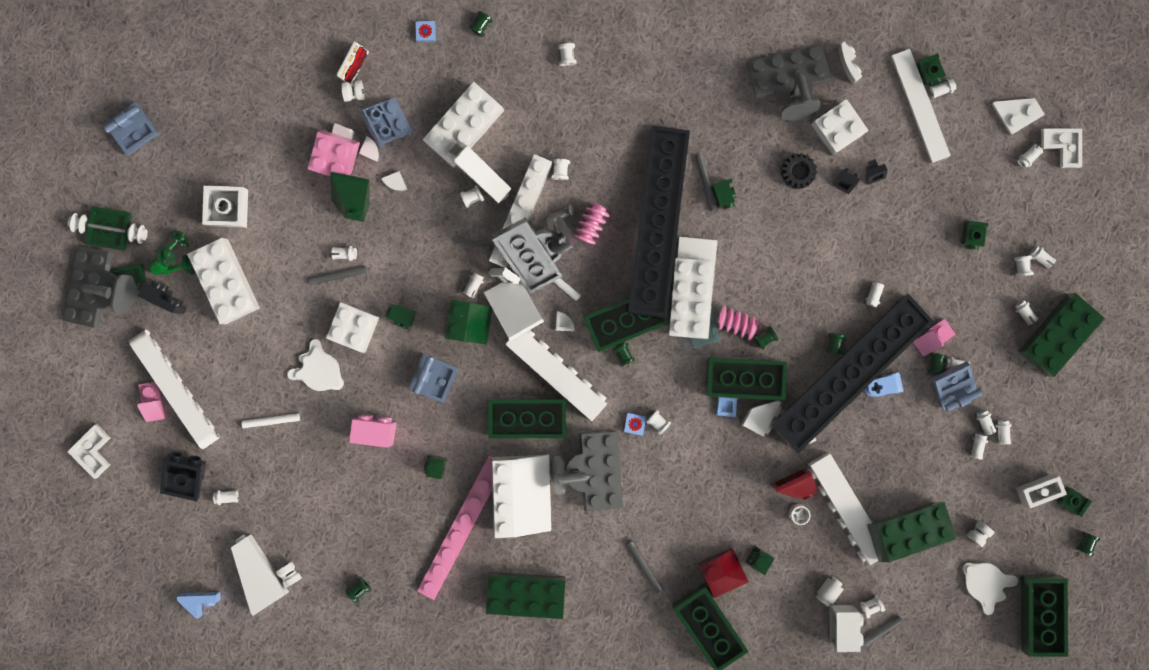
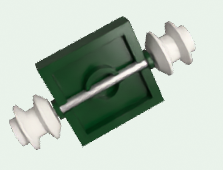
(107, 228)

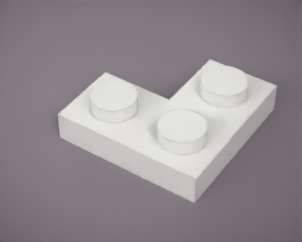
(1069, 143)
(86, 451)

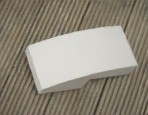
(846, 55)

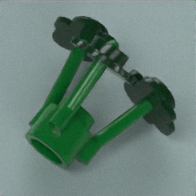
(166, 258)

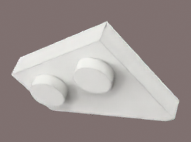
(1017, 113)

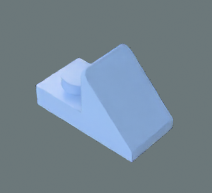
(193, 601)

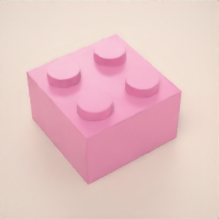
(333, 154)
(372, 432)

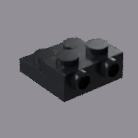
(159, 295)
(182, 476)

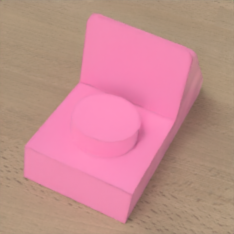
(934, 338)
(151, 402)

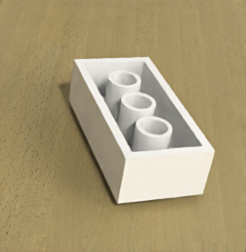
(464, 121)
(223, 281)
(692, 298)

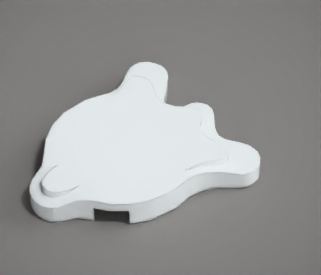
(318, 370)
(986, 584)

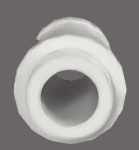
(943, 88)
(1027, 159)
(344, 253)
(1040, 255)
(473, 285)
(874, 294)
(1025, 311)
(951, 362)
(986, 422)
(1003, 431)
(978, 446)
(225, 497)

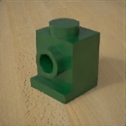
(924, 69)
(724, 194)
(969, 229)
(401, 316)
(435, 467)
(1080, 505)
(760, 560)

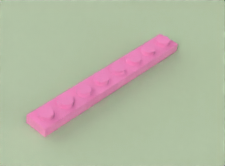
(458, 532)

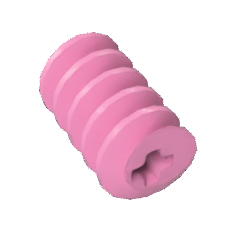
(591, 223)
(737, 323)

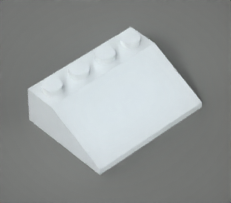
(520, 495)

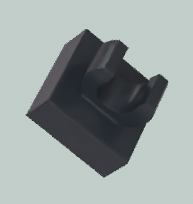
(875, 173)
(846, 181)

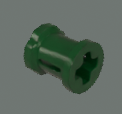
(480, 23)
(766, 337)
(835, 343)
(623, 354)
(937, 363)
(1088, 543)
(358, 590)

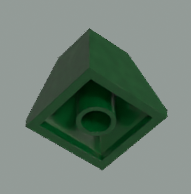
(350, 195)

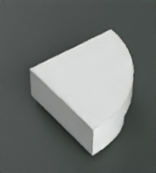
(370, 149)
(395, 181)
(563, 322)

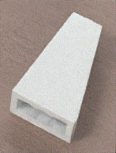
(478, 171)
(256, 574)

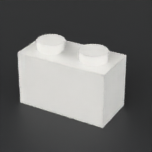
(1041, 491)

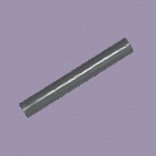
(706, 182)
(338, 275)
(644, 566)
(881, 631)

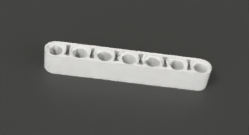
(172, 388)

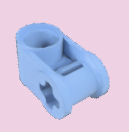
(886, 385)

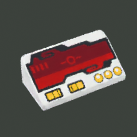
(352, 63)

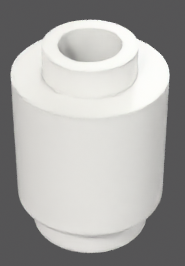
(829, 591)

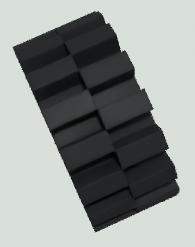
(807, 163)

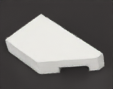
(505, 275)

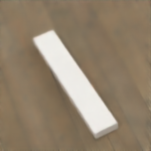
(920, 106)

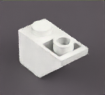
(760, 417)

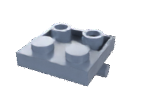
(386, 122)
(131, 128)
(433, 378)
(956, 387)

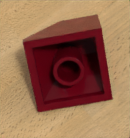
(796, 485)
(723, 572)

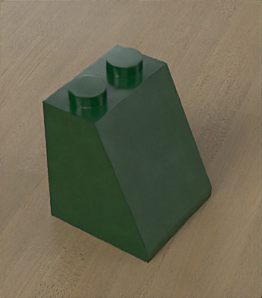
(468, 322)

